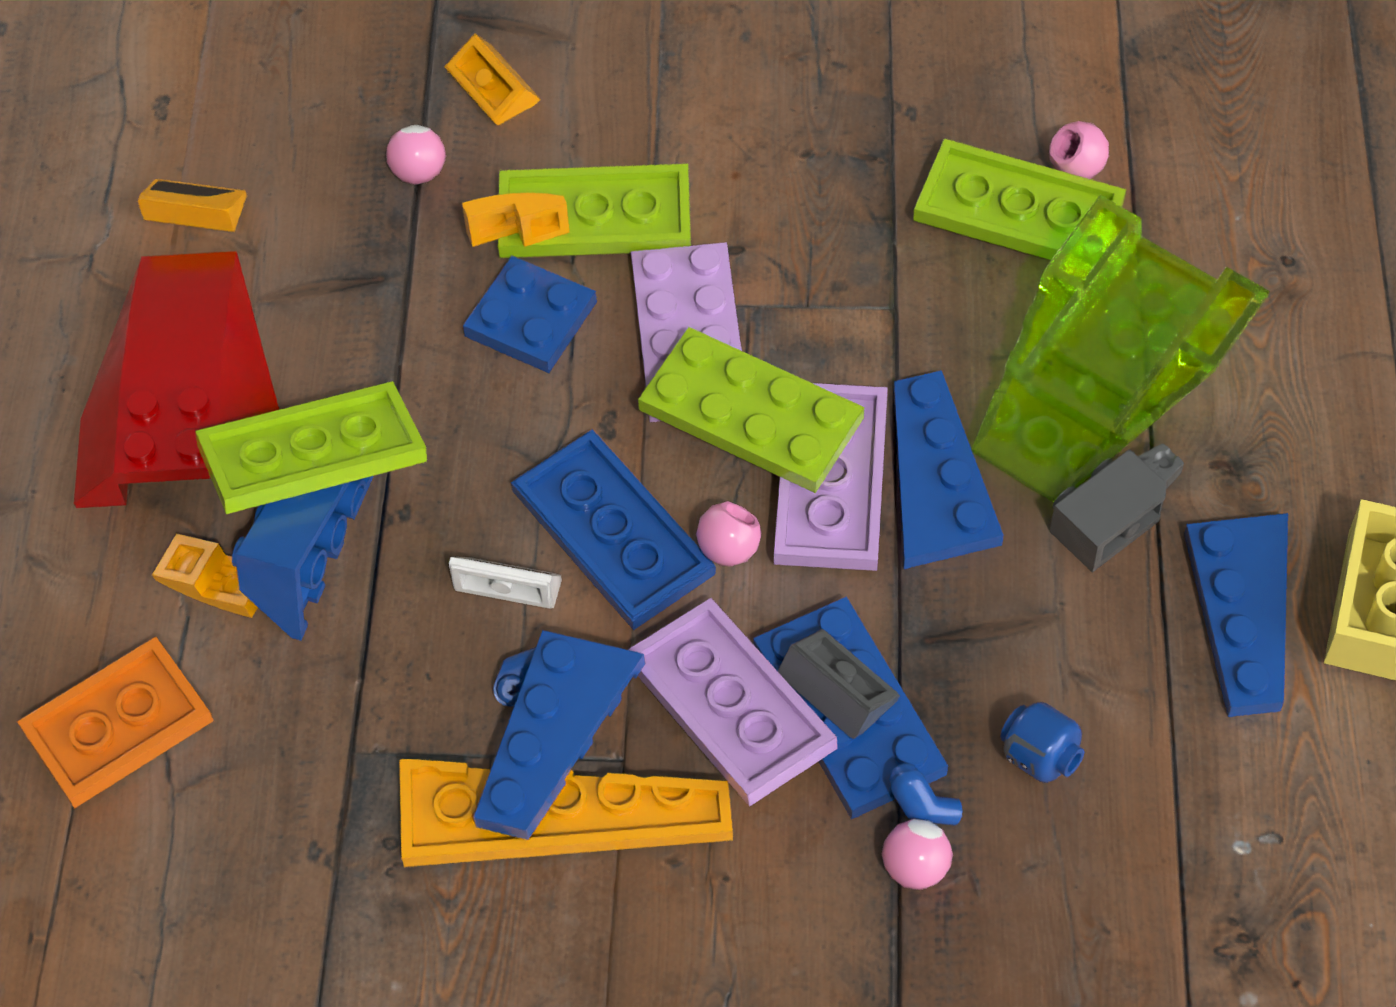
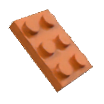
(115, 721)

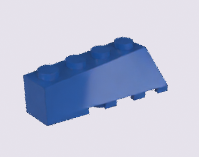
(288, 551)

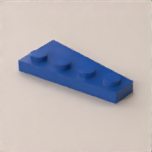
(939, 481)
(1243, 603)
(552, 725)

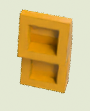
(530, 215)
(203, 573)

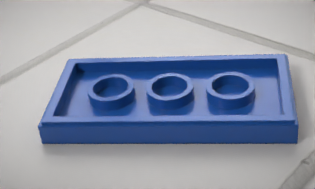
(613, 529)

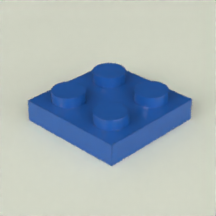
(530, 314)

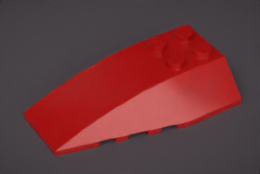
(174, 365)

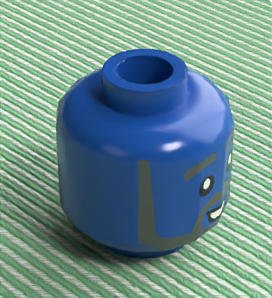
(1042, 742)

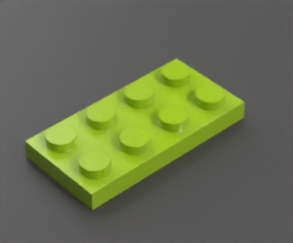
(1006, 199)
(607, 208)
(751, 409)
(310, 447)

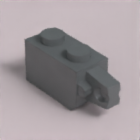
(1114, 504)

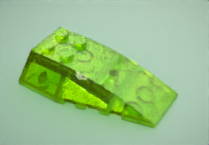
(1107, 350)

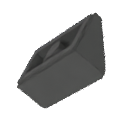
(837, 683)

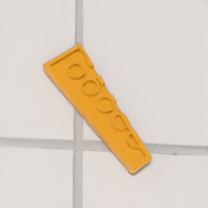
(585, 817)

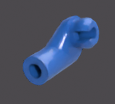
(511, 677)
(919, 800)

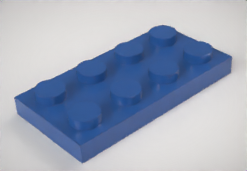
(863, 764)

